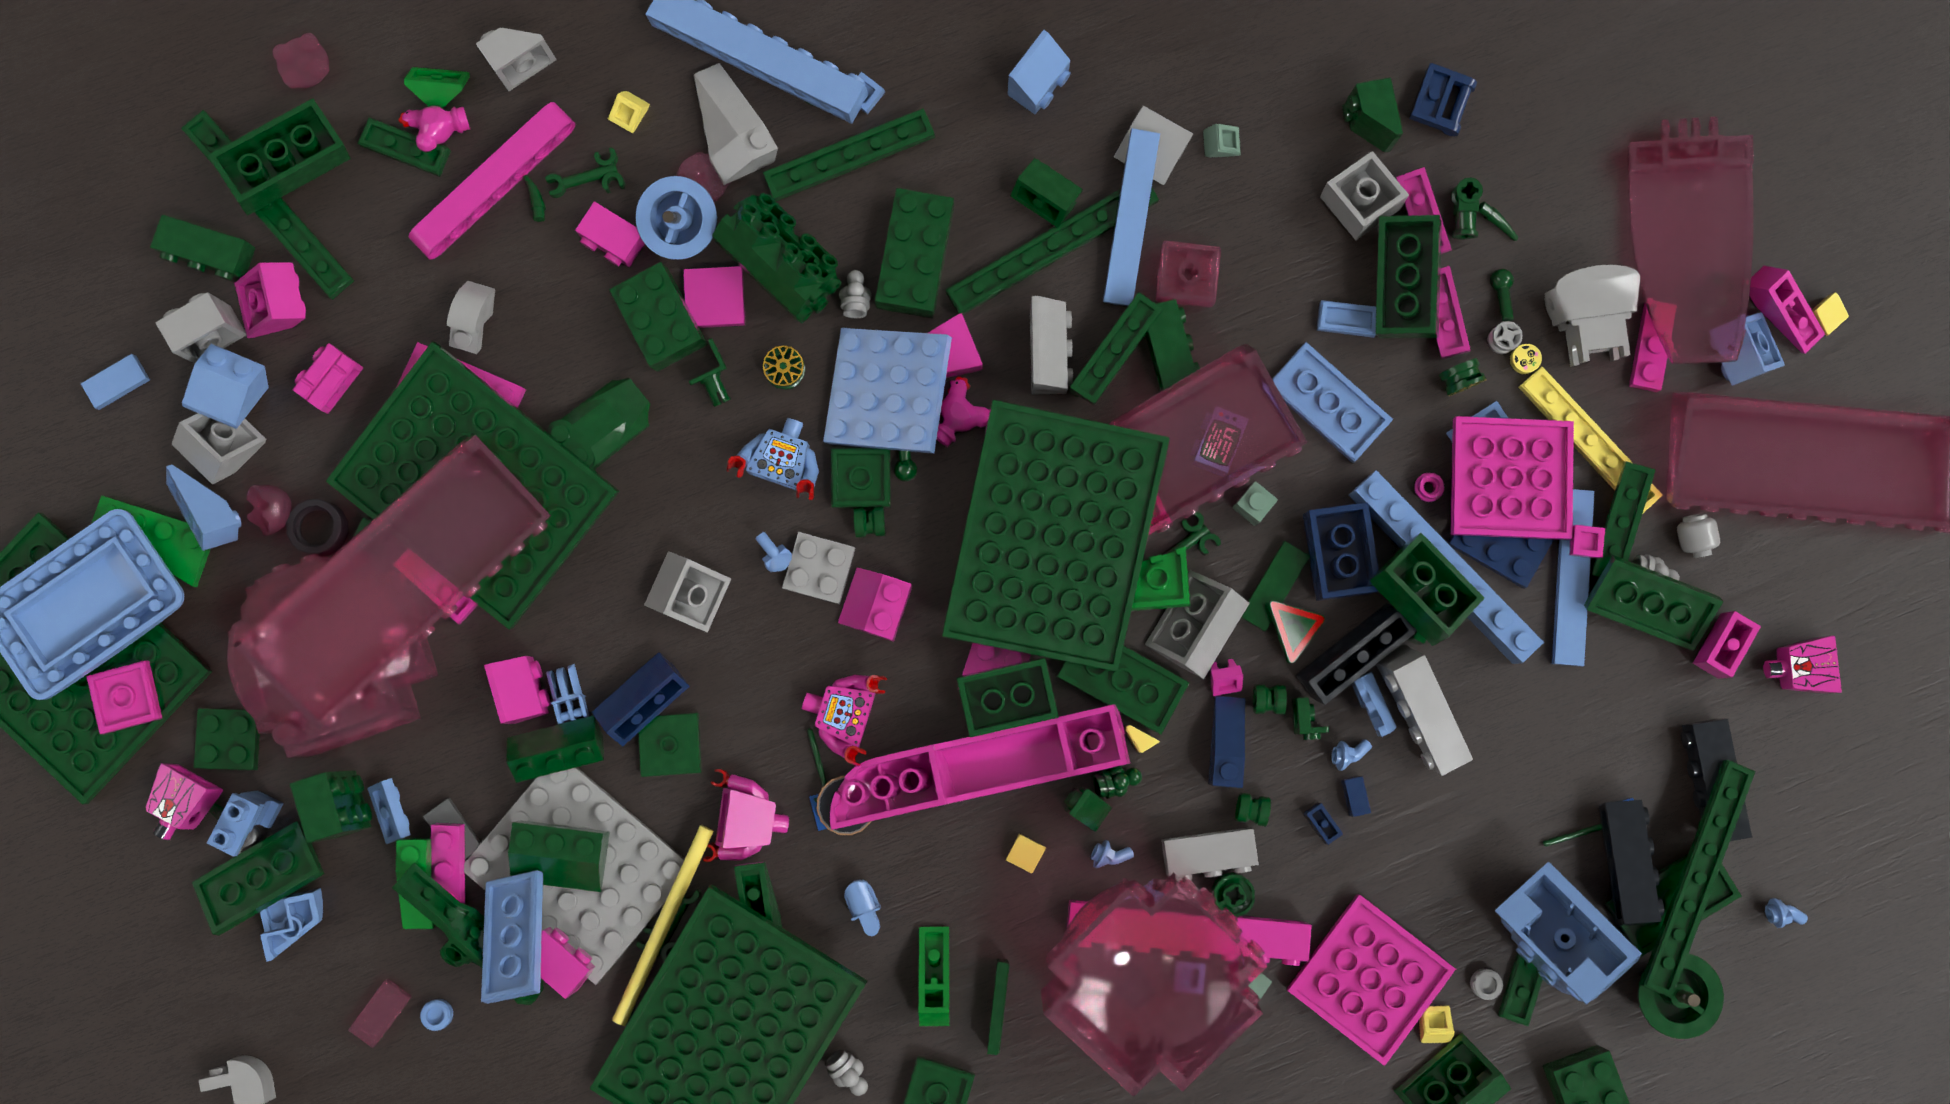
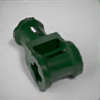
(1465, 208)

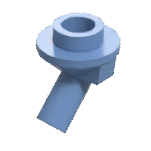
(777, 557)
(1345, 755)
(1103, 855)
(1783, 914)

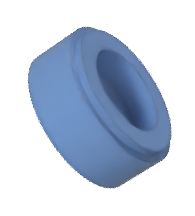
(436, 1014)

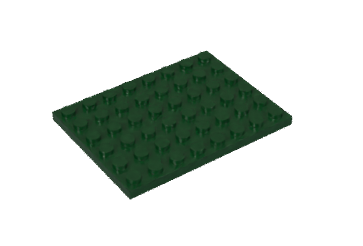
(433, 413)
(1055, 535)
(64, 728)
(730, 1015)

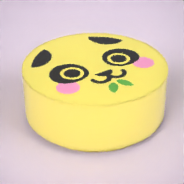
(1525, 358)

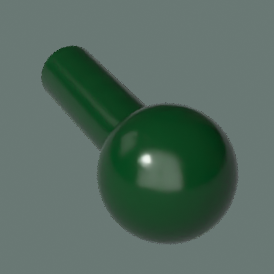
(1502, 281)
(905, 468)

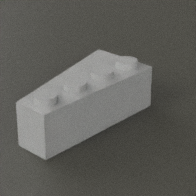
(1424, 709)

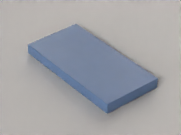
(1330, 402)
(512, 937)

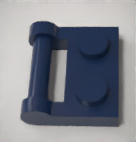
(1434, 97)

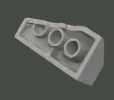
(733, 130)

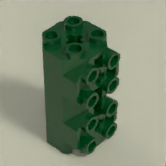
(783, 264)

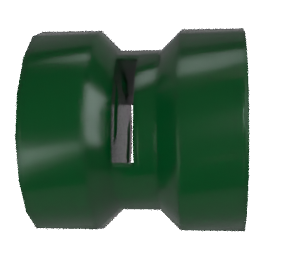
(876, 522)
(1269, 699)
(1253, 809)

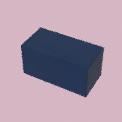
(1356, 796)
(1323, 823)

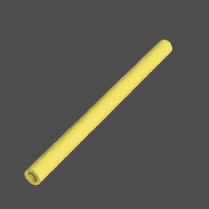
(662, 925)

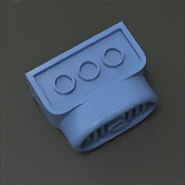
(1552, 911)

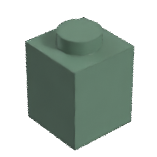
(1255, 503)

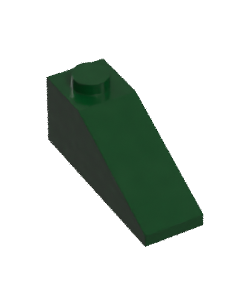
(756, 890)

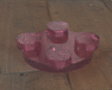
(301, 61)
(701, 170)

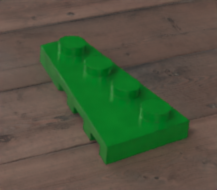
(169, 537)
(1163, 582)

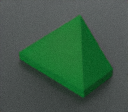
(435, 86)

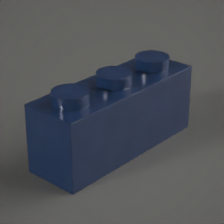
(640, 699)

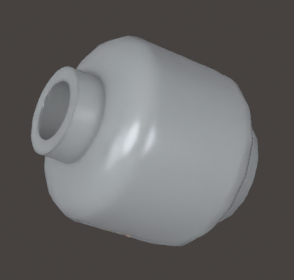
(1698, 535)

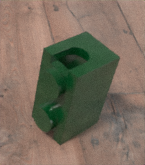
(1046, 192)

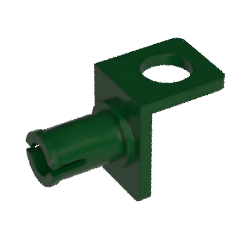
(712, 380)

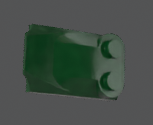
(603, 422)

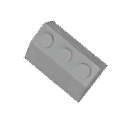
(1050, 346)
(1198, 632)

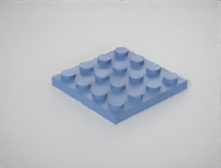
(887, 390)

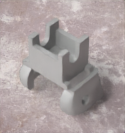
(1596, 306)

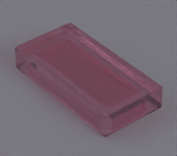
(380, 1013)

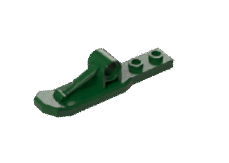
(458, 921)

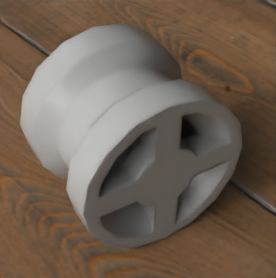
(1509, 333)

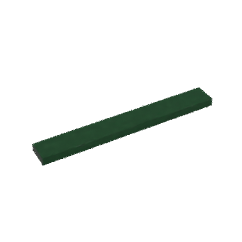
(279, 217)
(1037, 254)
(1697, 878)

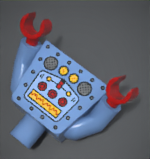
(779, 459)

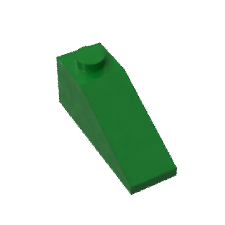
(407, 853)
(934, 976)

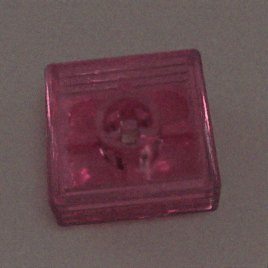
(1204, 264)

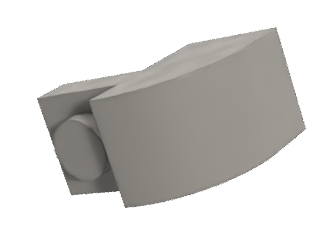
(467, 316)
(248, 1079)

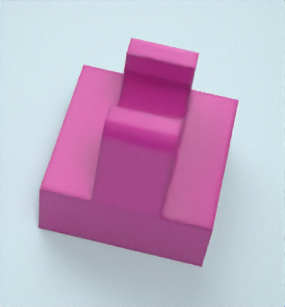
(1587, 541)
(1226, 679)

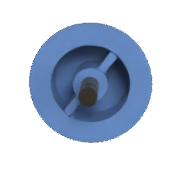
(676, 217)

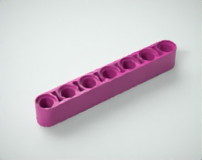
(492, 180)

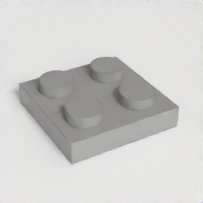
(819, 568)

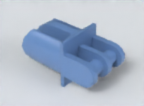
(567, 694)
(862, 905)

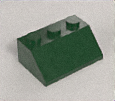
(562, 853)
(1455, 1077)

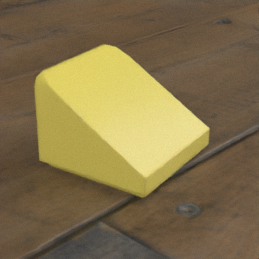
(628, 111)
(1830, 313)
(1139, 739)
(1025, 853)
(1436, 1025)

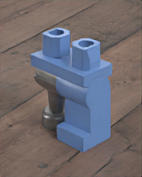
(238, 821)

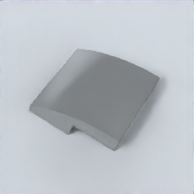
(1171, 143)

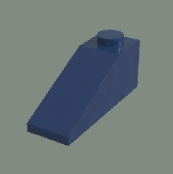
(1227, 742)

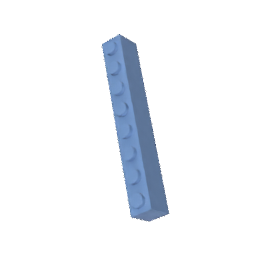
(760, 55)
(1403, 523)

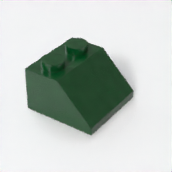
(1374, 113)

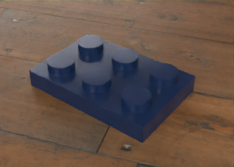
(1507, 556)

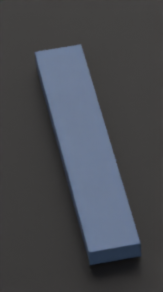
(1131, 217)
(1572, 591)

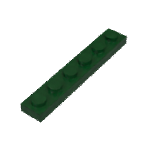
(849, 154)

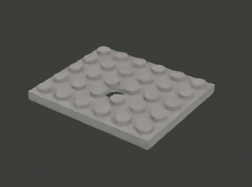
(636, 872)

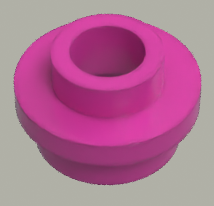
(1437, 483)

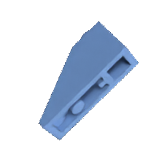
(204, 511)

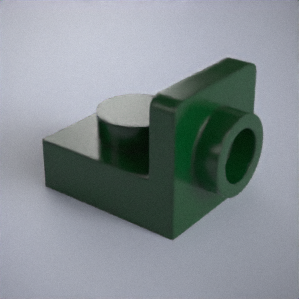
(1303, 714)

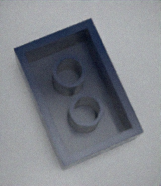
(1341, 551)

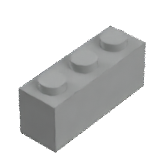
(1210, 853)

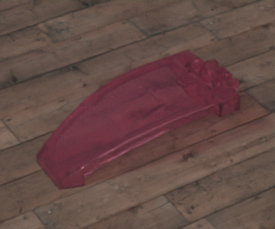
(1694, 238)

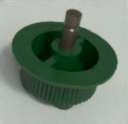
(1693, 1006)

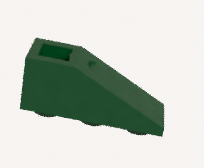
(1087, 807)

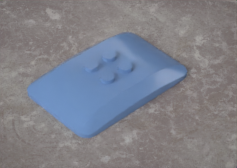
(84, 604)

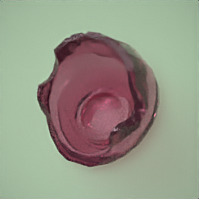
(270, 508)

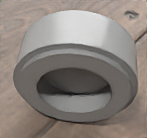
(1486, 984)

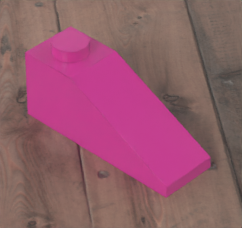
(1784, 305)

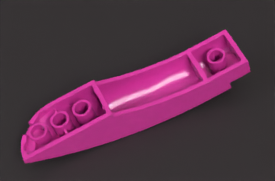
(980, 766)

